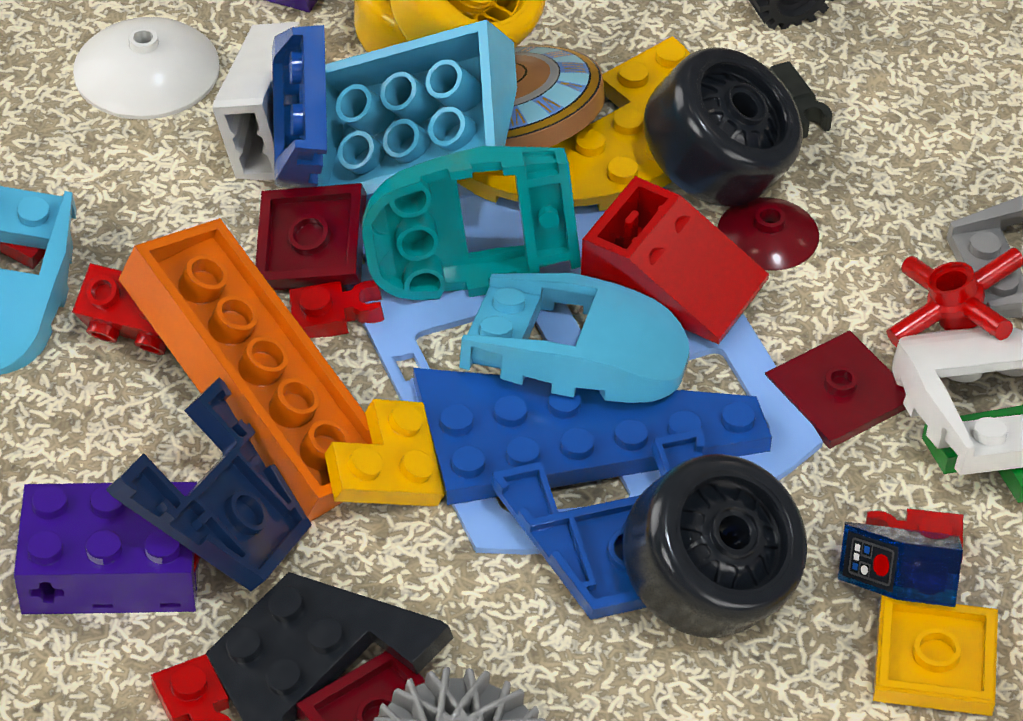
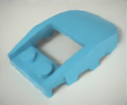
(30, 299)
(625, 349)

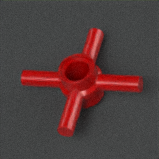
(957, 296)

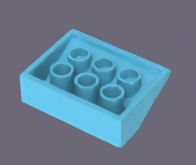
(417, 103)

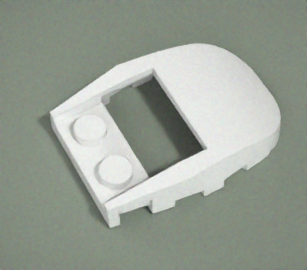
(962, 357)

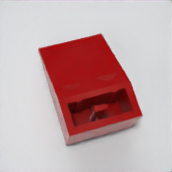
(673, 255)

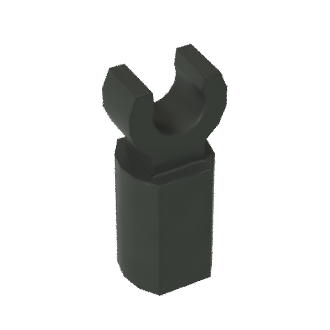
(804, 98)

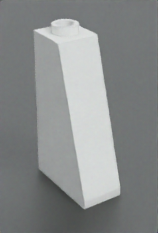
(246, 105)

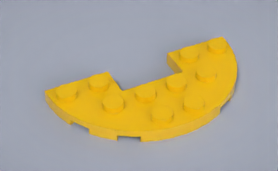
(612, 148)

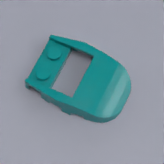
(418, 232)

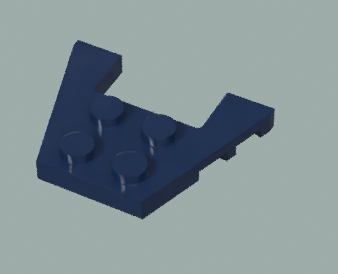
(237, 514)

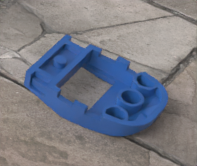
(299, 106)

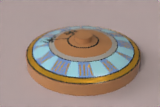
(555, 95)

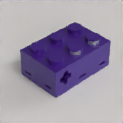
(97, 555)

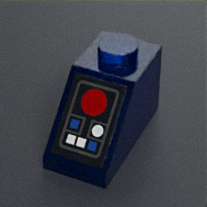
(902, 563)

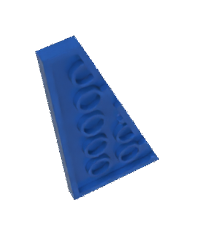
(497, 425)

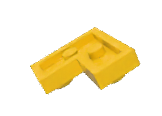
(397, 465)

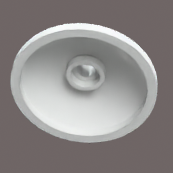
(146, 68)

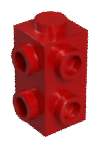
(111, 311)

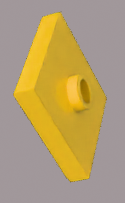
(936, 656)

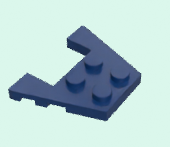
(587, 541)

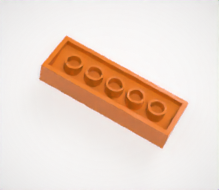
(233, 326)

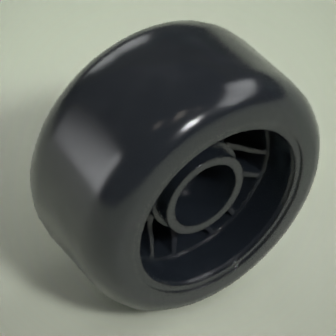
(723, 127)
(714, 546)

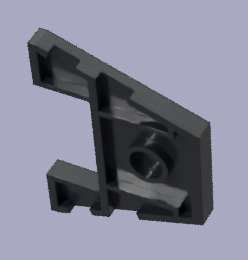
(306, 638)

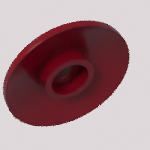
(771, 232)

